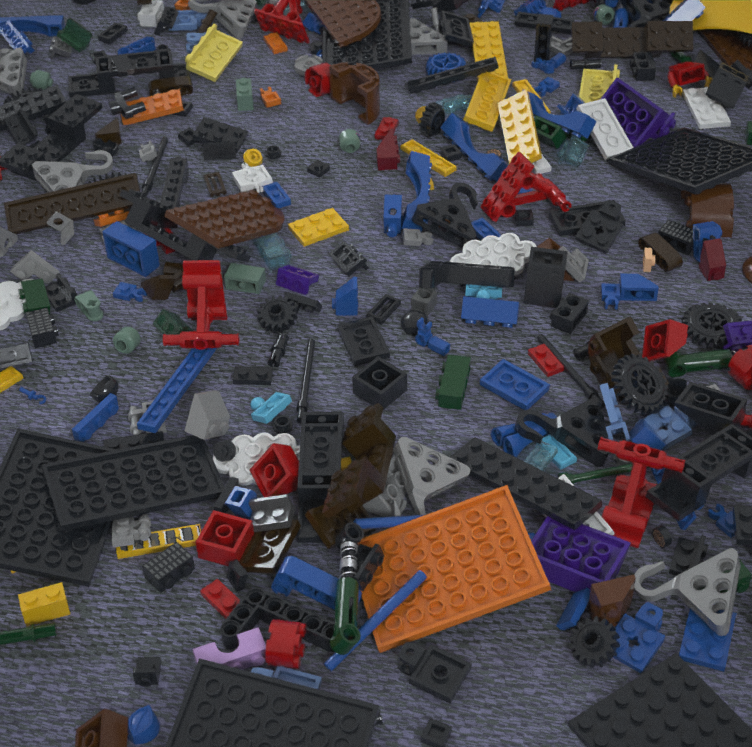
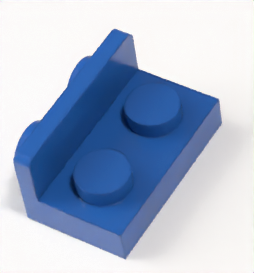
(531, 6)

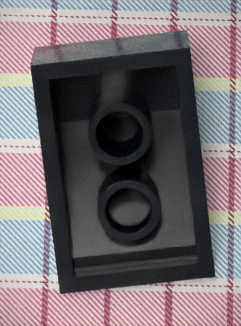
(711, 407)

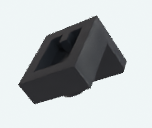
(147, 671)

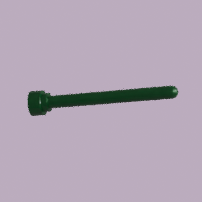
(598, 473)

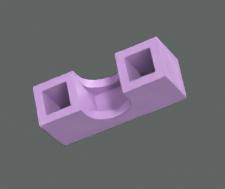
(249, 652)

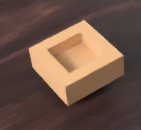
(648, 260)

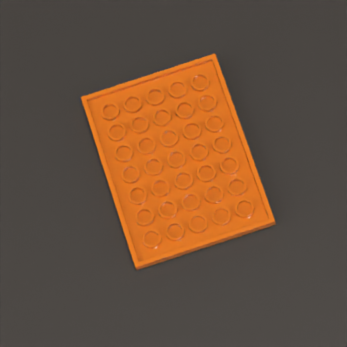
(473, 564)

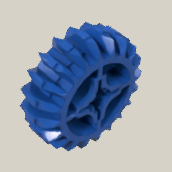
(443, 62)

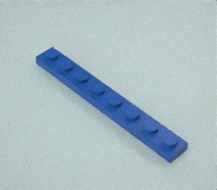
(174, 389)

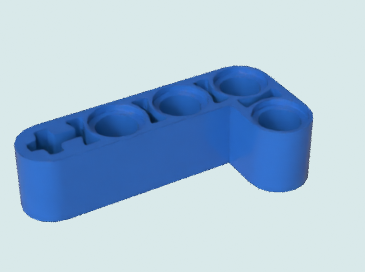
(307, 580)

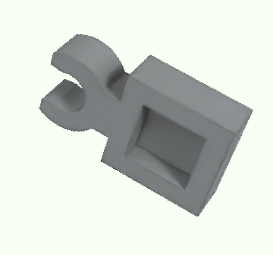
(147, 152)
(414, 237)

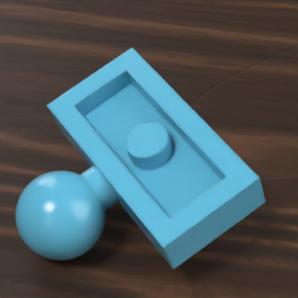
(481, 291)
(266, 410)

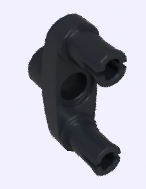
(120, 106)

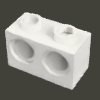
(151, 13)

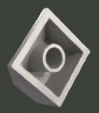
(207, 415)

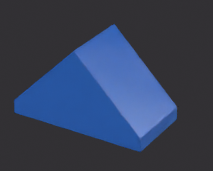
(644, 434)

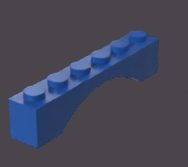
(41, 24)
(575, 122)
(459, 132)
(418, 171)

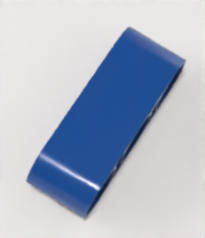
(143, 45)

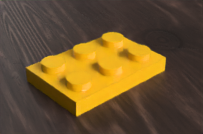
(318, 227)

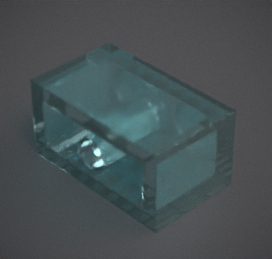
(273, 251)

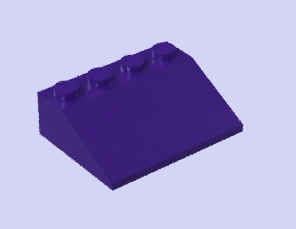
(634, 112)
(578, 556)

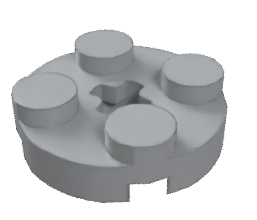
(303, 63)

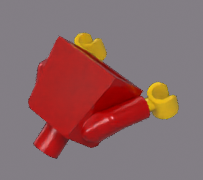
(686, 73)

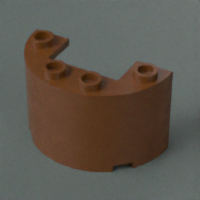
(356, 83)
(712, 205)

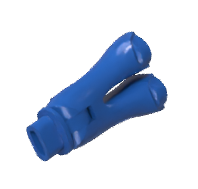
(511, 440)

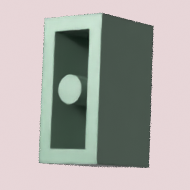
(244, 94)
(245, 278)

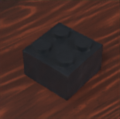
(379, 383)

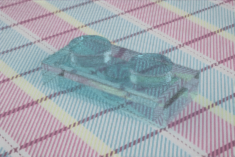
(541, 455)

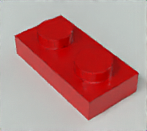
(386, 124)
(545, 360)
(220, 597)

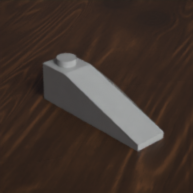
(393, 490)

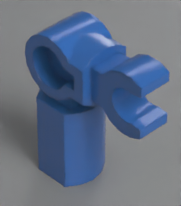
(549, 65)
(426, 338)

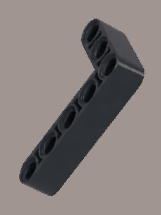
(465, 273)
(265, 606)

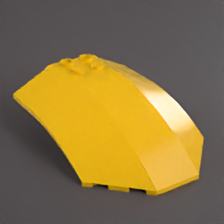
(723, 15)

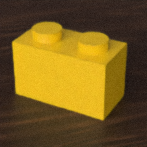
(44, 604)

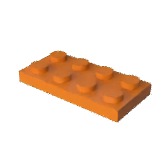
(156, 106)

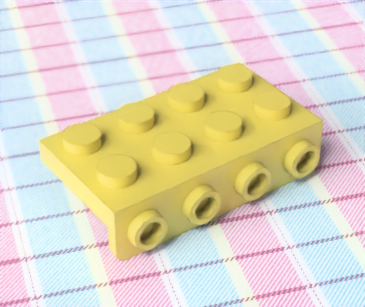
(212, 54)
(596, 83)

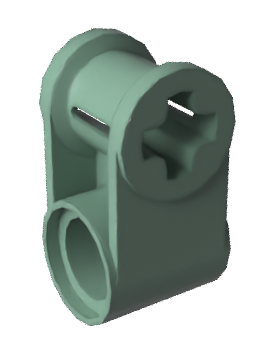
(89, 305)

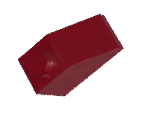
(712, 260)

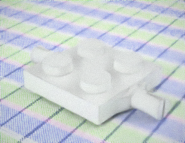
(251, 178)

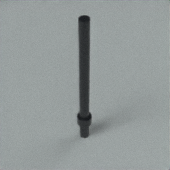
(148, 183)
(589, 391)
(302, 404)

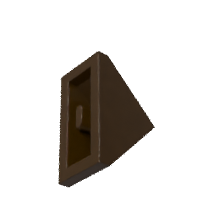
(110, 131)
(159, 286)

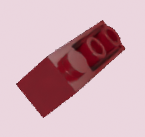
(388, 152)

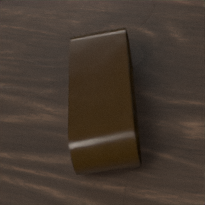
(163, 85)
(665, 255)

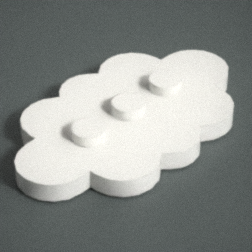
(497, 251)
(9, 303)
(249, 451)

